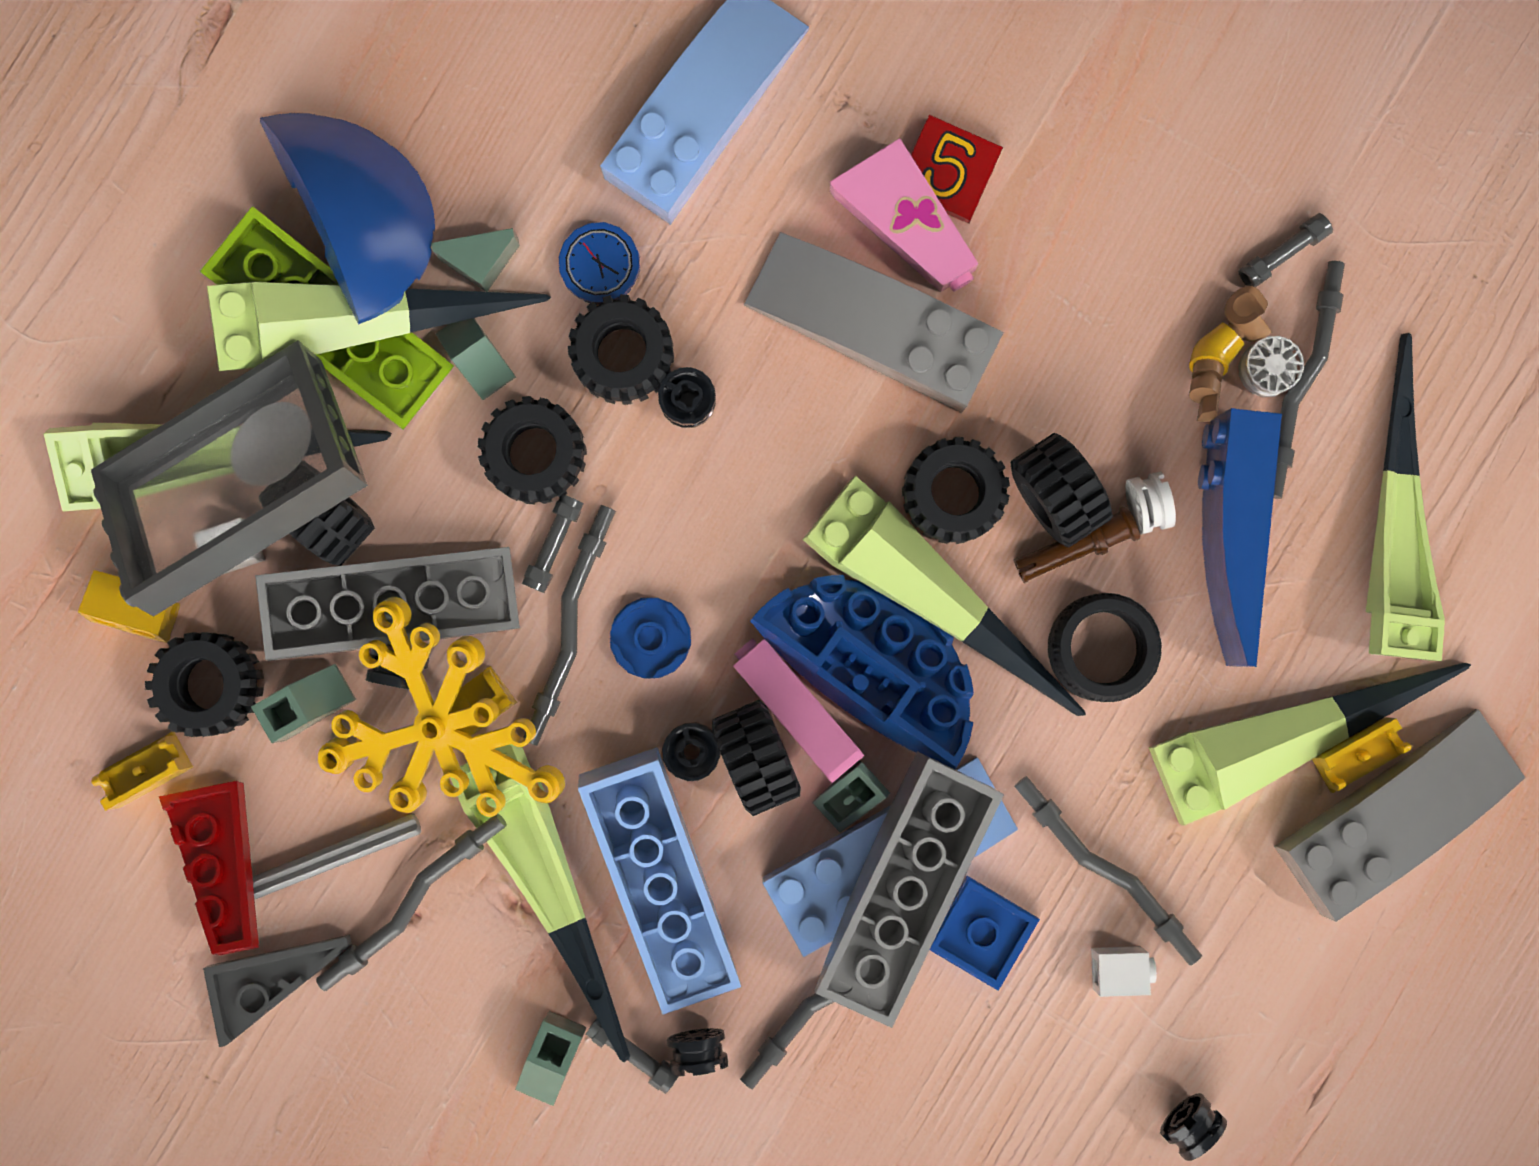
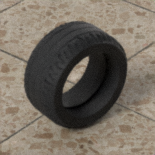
(1147, 647)

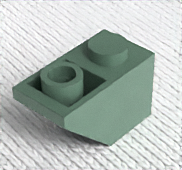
(303, 704)
(550, 1058)

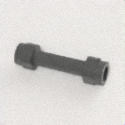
(1310, 233)
(567, 510)
(659, 1073)

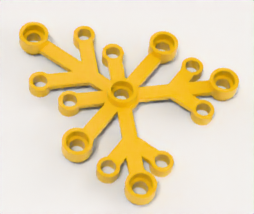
(478, 750)

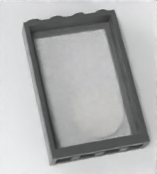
(226, 479)

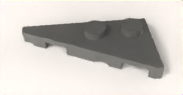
(253, 985)

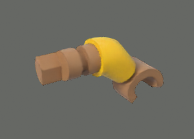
(1220, 346)

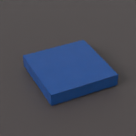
(983, 933)

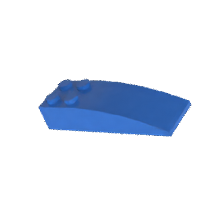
(1237, 524)

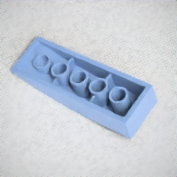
(701, 104)
(658, 880)
(818, 884)

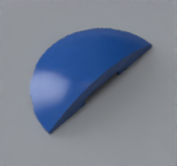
(363, 204)
(875, 662)

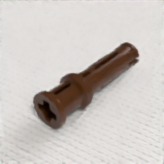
(1117, 530)

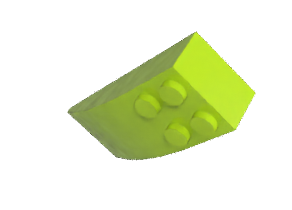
(387, 373)

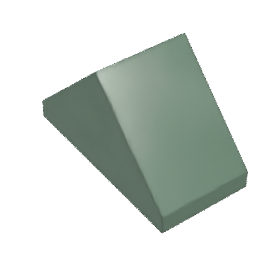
(479, 256)
(475, 356)
(851, 796)

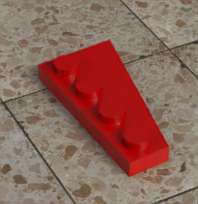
(215, 847)

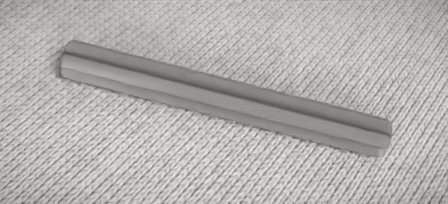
(336, 855)

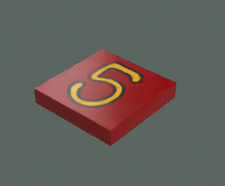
(955, 165)

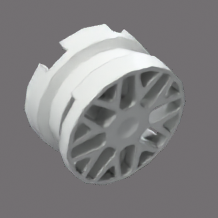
(1270, 366)
(1150, 502)

